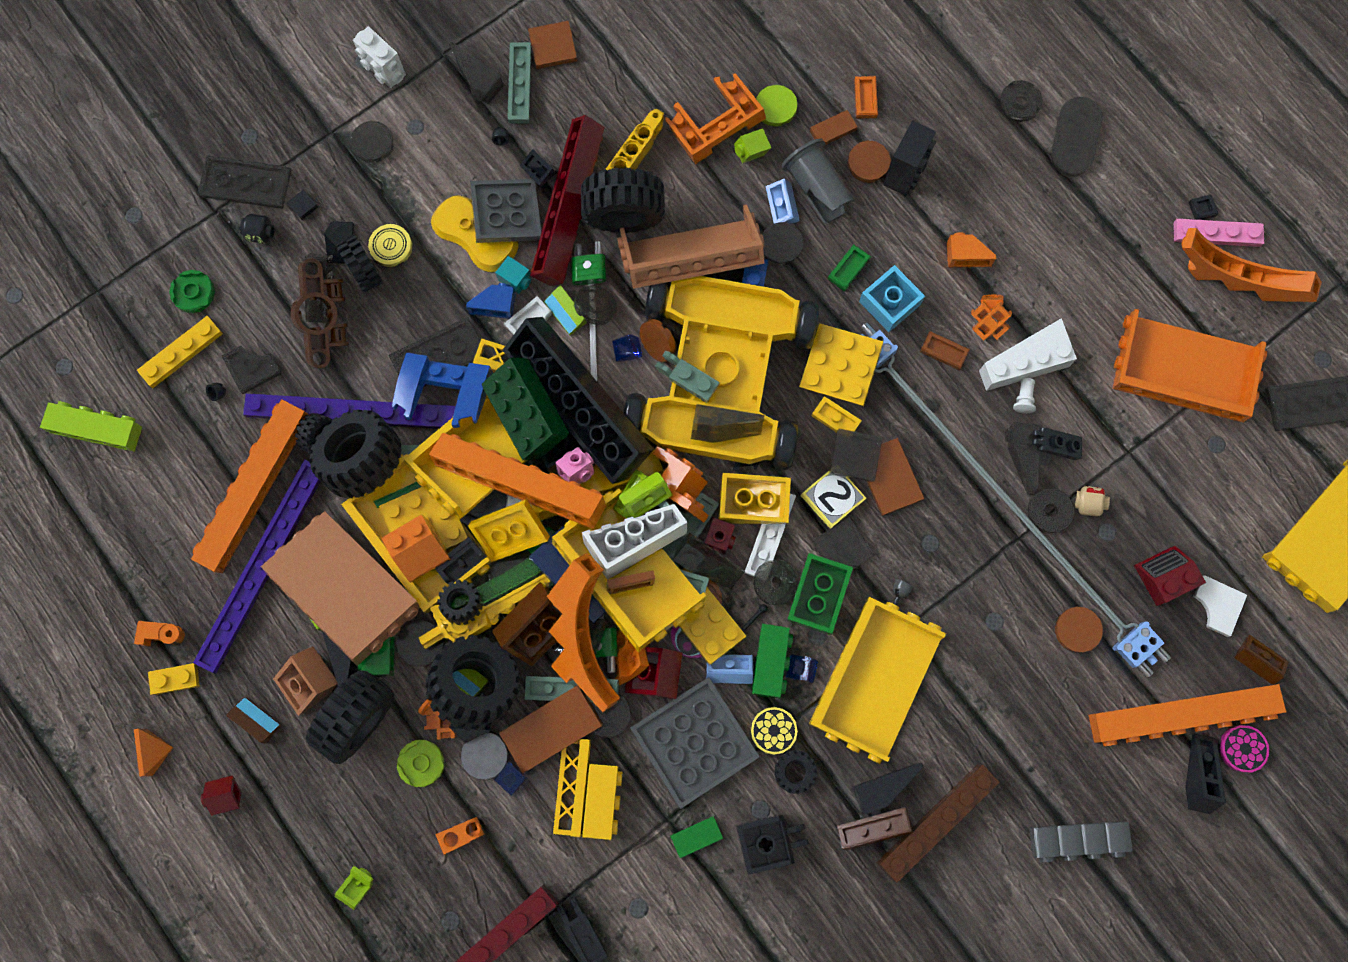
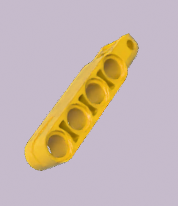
(651, 127)

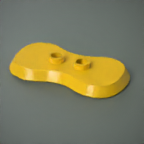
(455, 223)

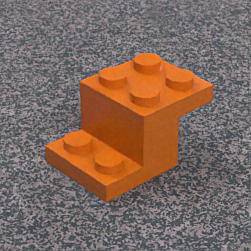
(683, 481)

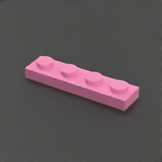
(1222, 232)

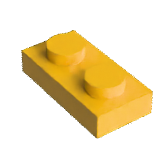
(835, 416)
(173, 679)

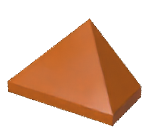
(150, 752)

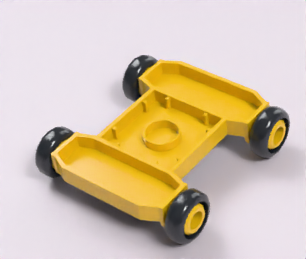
(730, 339)

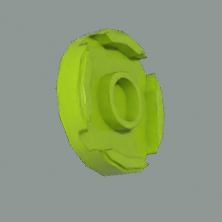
(778, 104)
(420, 763)

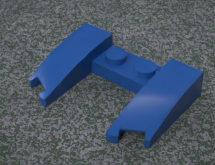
(418, 371)

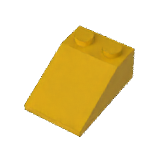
(754, 499)

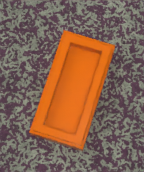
(866, 97)

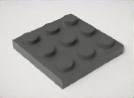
(505, 210)

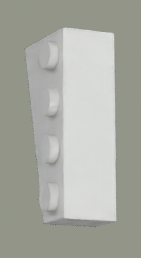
(1034, 356)
(630, 541)

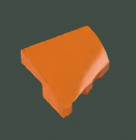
(629, 660)

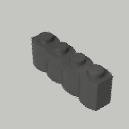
(1080, 839)

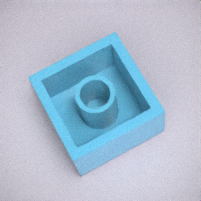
(891, 298)

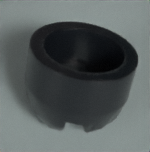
(504, 136)
(215, 391)

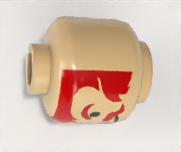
(1091, 501)

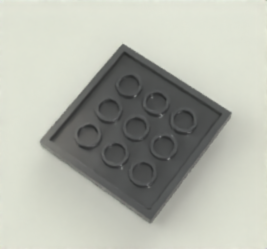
(694, 742)

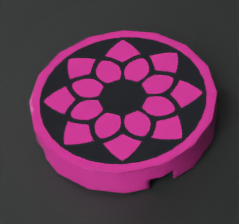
(1244, 748)

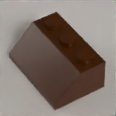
(528, 625)

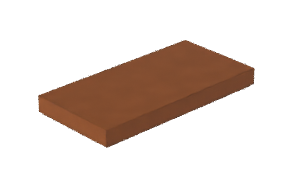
(550, 728)

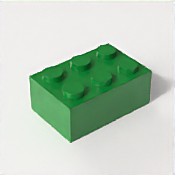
(820, 594)

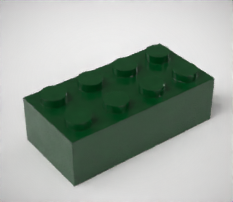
(525, 408)

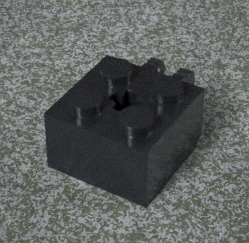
(779, 851)

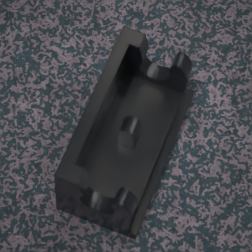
(461, 560)

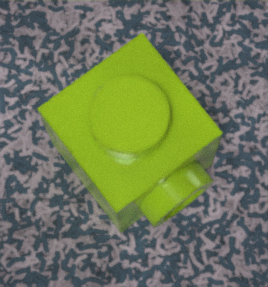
(752, 145)

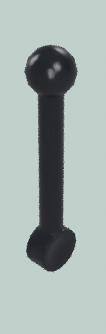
(762, 609)

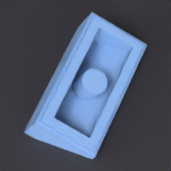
(782, 202)
(731, 669)

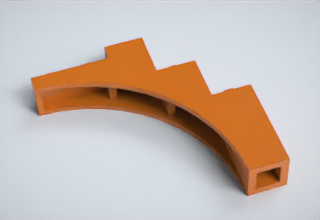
(1238, 274)
(571, 631)

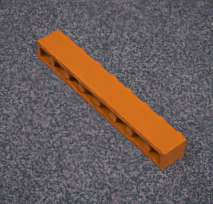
(518, 480)
(250, 488)
(1187, 713)

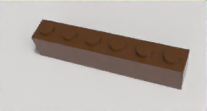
(937, 822)

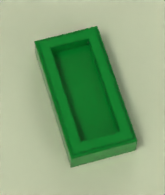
(849, 267)
(696, 837)

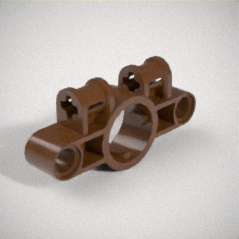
(328, 291)

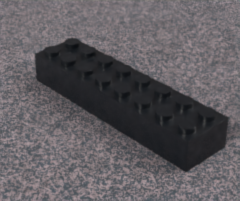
(580, 401)

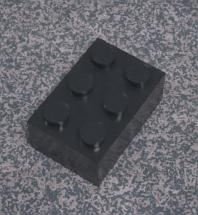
(910, 158)

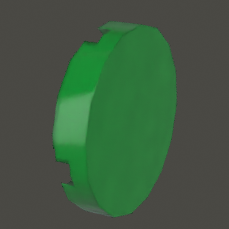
(192, 291)

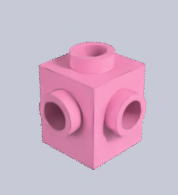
(575, 466)

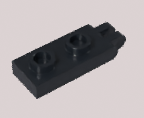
(1058, 443)

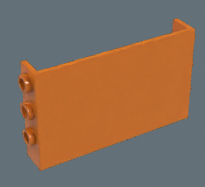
(1188, 368)

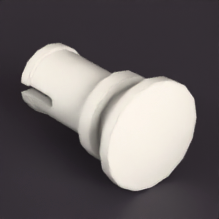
(1025, 399)

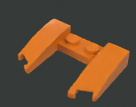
(744, 112)

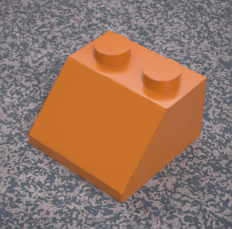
(415, 548)

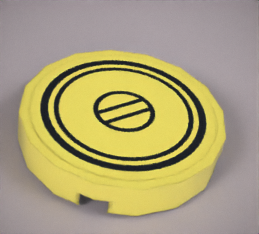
(390, 245)

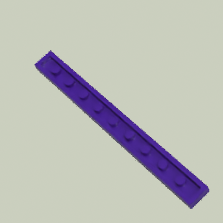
(423, 417)
(253, 577)

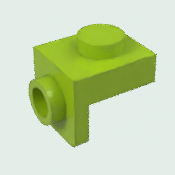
(355, 887)

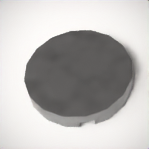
(484, 756)

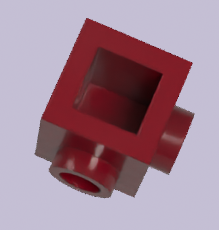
(720, 536)
(221, 795)

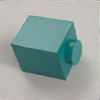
(514, 274)

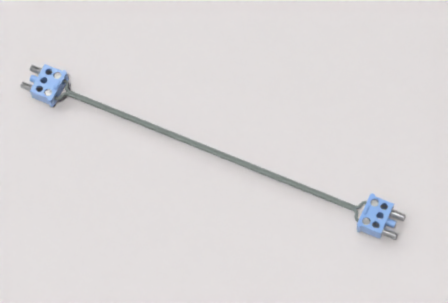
(1135, 638)

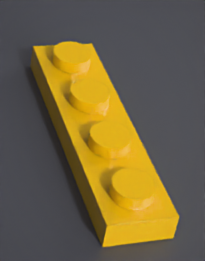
(179, 352)

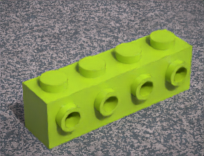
(91, 426)

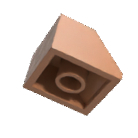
(305, 680)

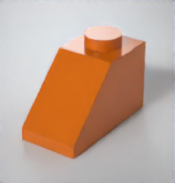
(968, 252)

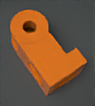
(156, 631)
(459, 835)

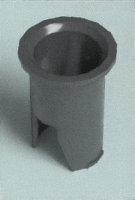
(818, 180)

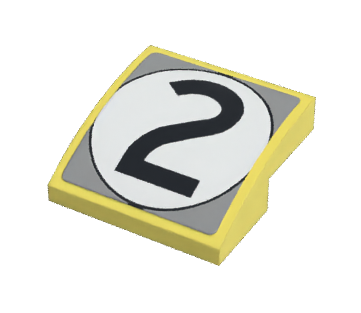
(833, 498)

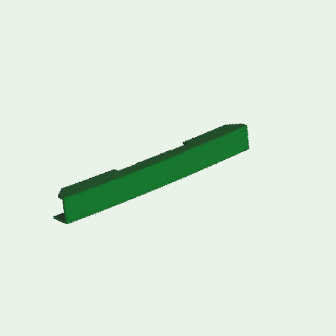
(394, 495)

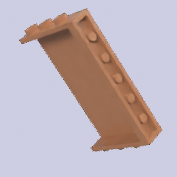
(693, 252)
(341, 588)

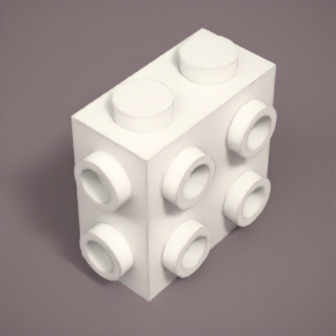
(379, 57)

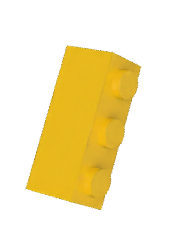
(602, 802)

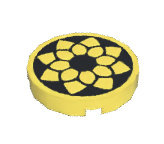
(774, 730)

